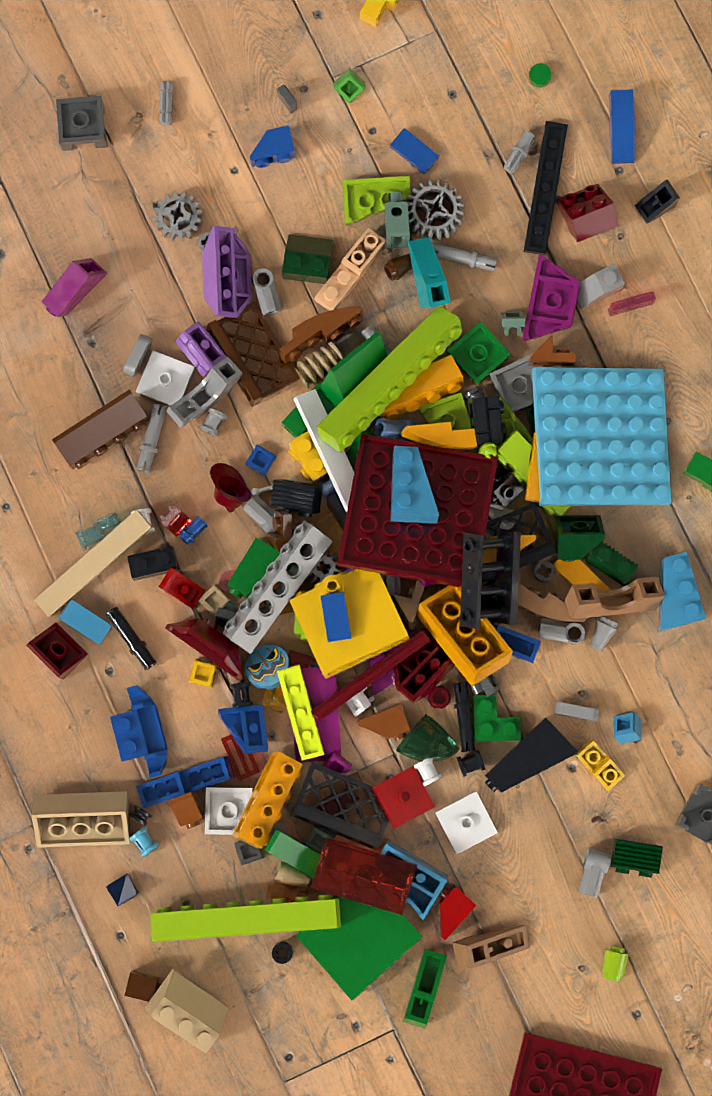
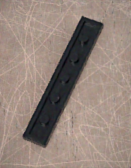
(545, 188)

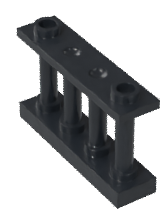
(506, 578)

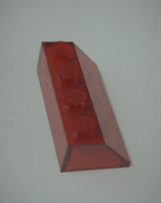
(364, 876)

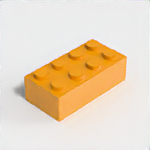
(473, 651)

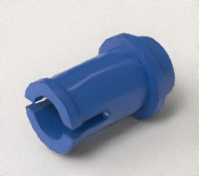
(193, 530)

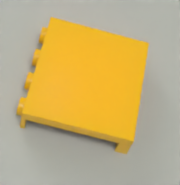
(371, 617)

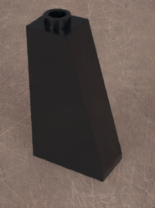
(533, 754)

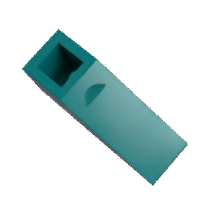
(428, 274)

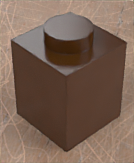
(142, 986)

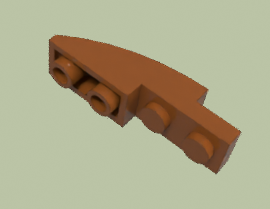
(327, 325)

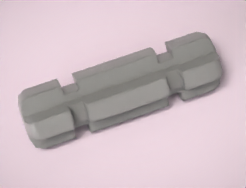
(166, 103)

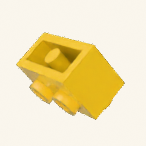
(304, 451)

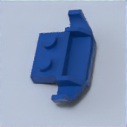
(141, 732)

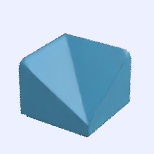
(627, 728)

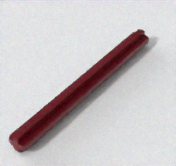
(370, 675)

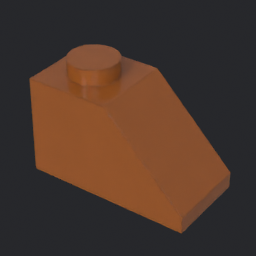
(387, 723)
(187, 810)

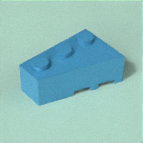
(681, 599)

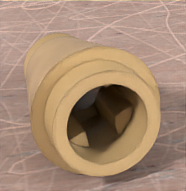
(290, 875)

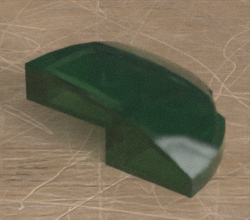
(428, 740)

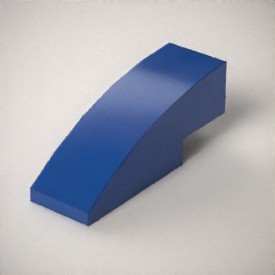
(622, 126)
(521, 645)

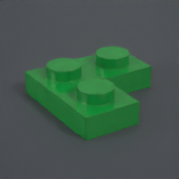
(488, 726)

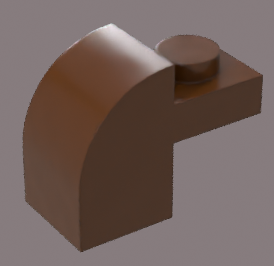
(283, 530)

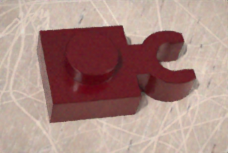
(331, 806)

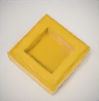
(202, 673)

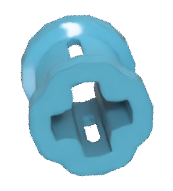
(144, 842)

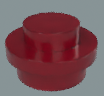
(439, 697)

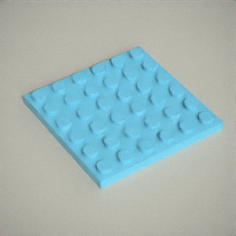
(601, 436)

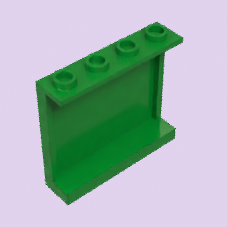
(362, 946)

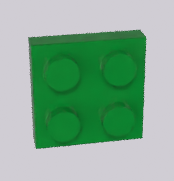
(478, 353)

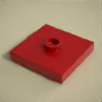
(403, 797)

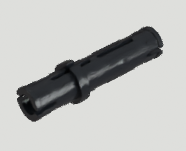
(136, 646)
(464, 716)

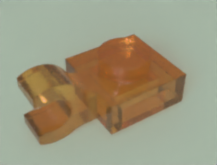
(280, 890)

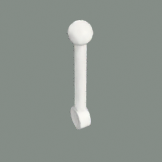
(255, 491)

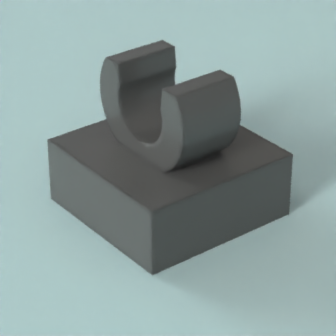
(225, 615)
(488, 685)

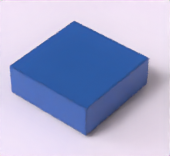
(260, 460)

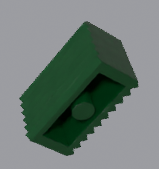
(612, 563)
(637, 857)

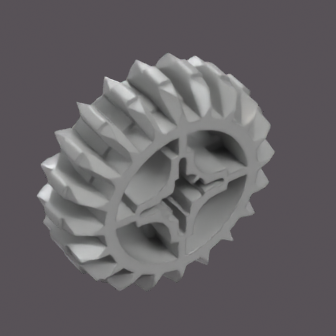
(440, 215)

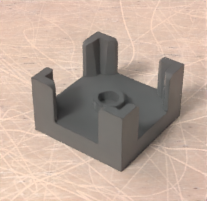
(81, 122)
(697, 814)

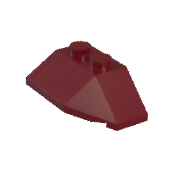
(210, 643)
(422, 670)

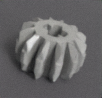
(328, 562)

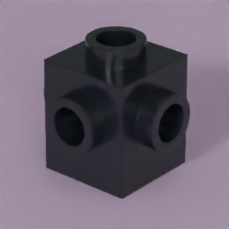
(505, 487)

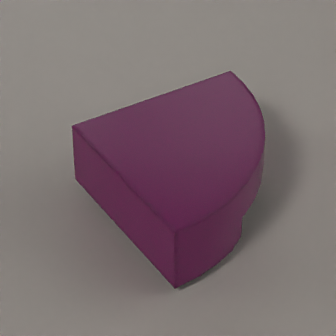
(337, 763)

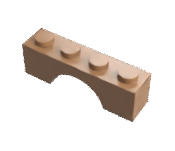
(638, 596)

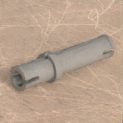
(465, 257)
(148, 448)

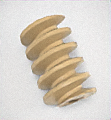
(319, 364)

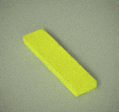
(300, 712)

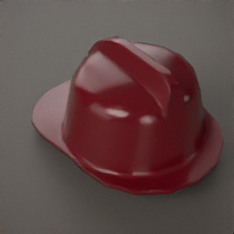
(229, 486)

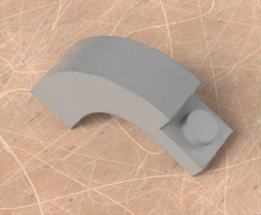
(207, 394)

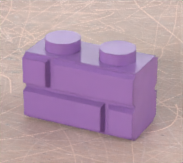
(200, 348)

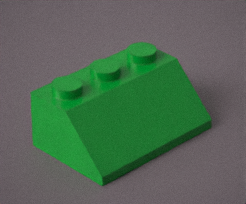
(353, 369)

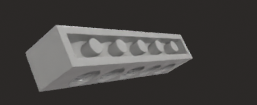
(278, 598)

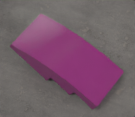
(328, 728)

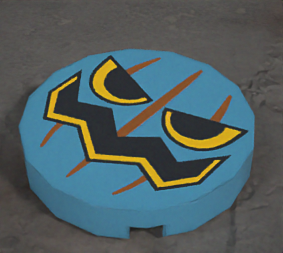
(263, 666)

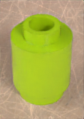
(614, 963)

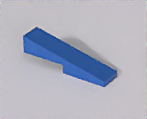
(185, 781)

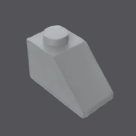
(599, 286)

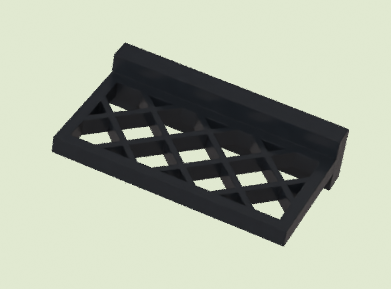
(533, 554)
(331, 822)

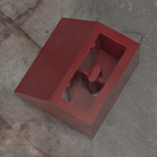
(588, 212)

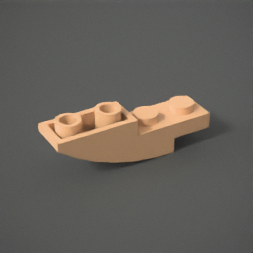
(350, 270)

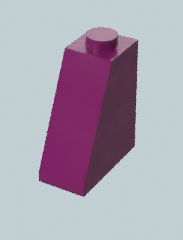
(73, 286)

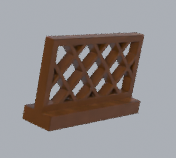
(247, 382)

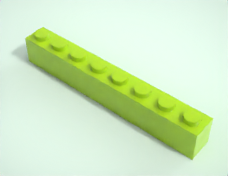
(389, 379)
(245, 920)

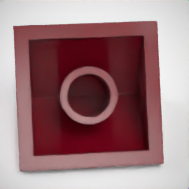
(57, 650)

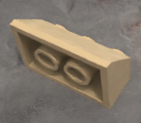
(188, 1011)

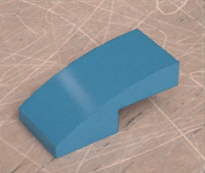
(85, 621)

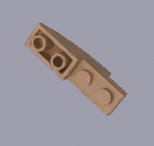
(550, 607)

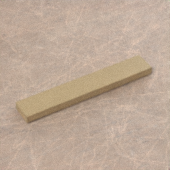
(93, 563)

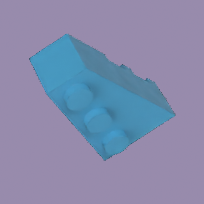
(411, 490)
(427, 879)

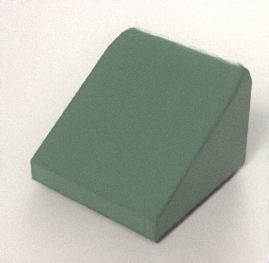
(318, 838)

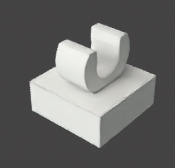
(359, 703)

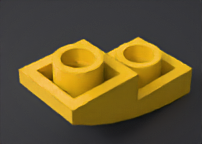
(599, 764)

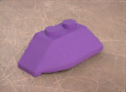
(226, 272)

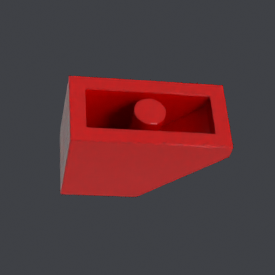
(453, 910)

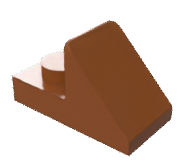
(545, 357)

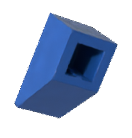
(273, 147)

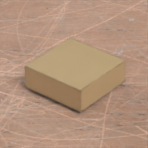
(214, 599)

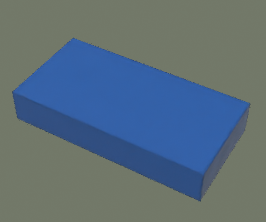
(414, 151)
(335, 617)

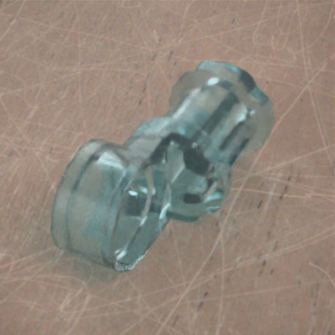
(94, 533)

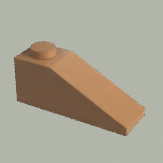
(490, 946)

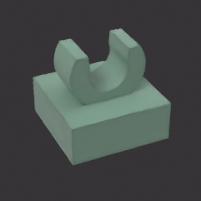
(512, 319)

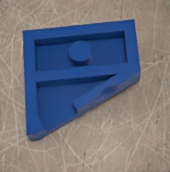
(246, 727)

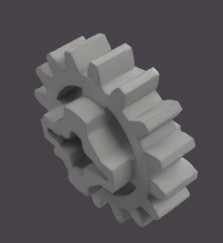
(186, 219)

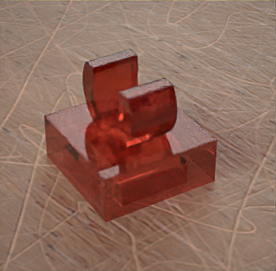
(175, 520)

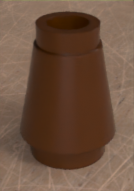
(398, 267)

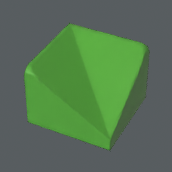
(349, 85)

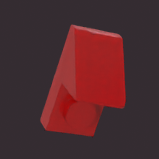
(181, 588)

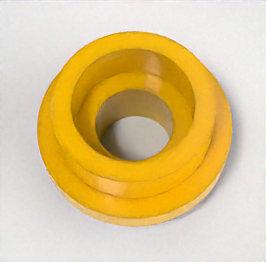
(329, 579)

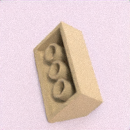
(81, 819)

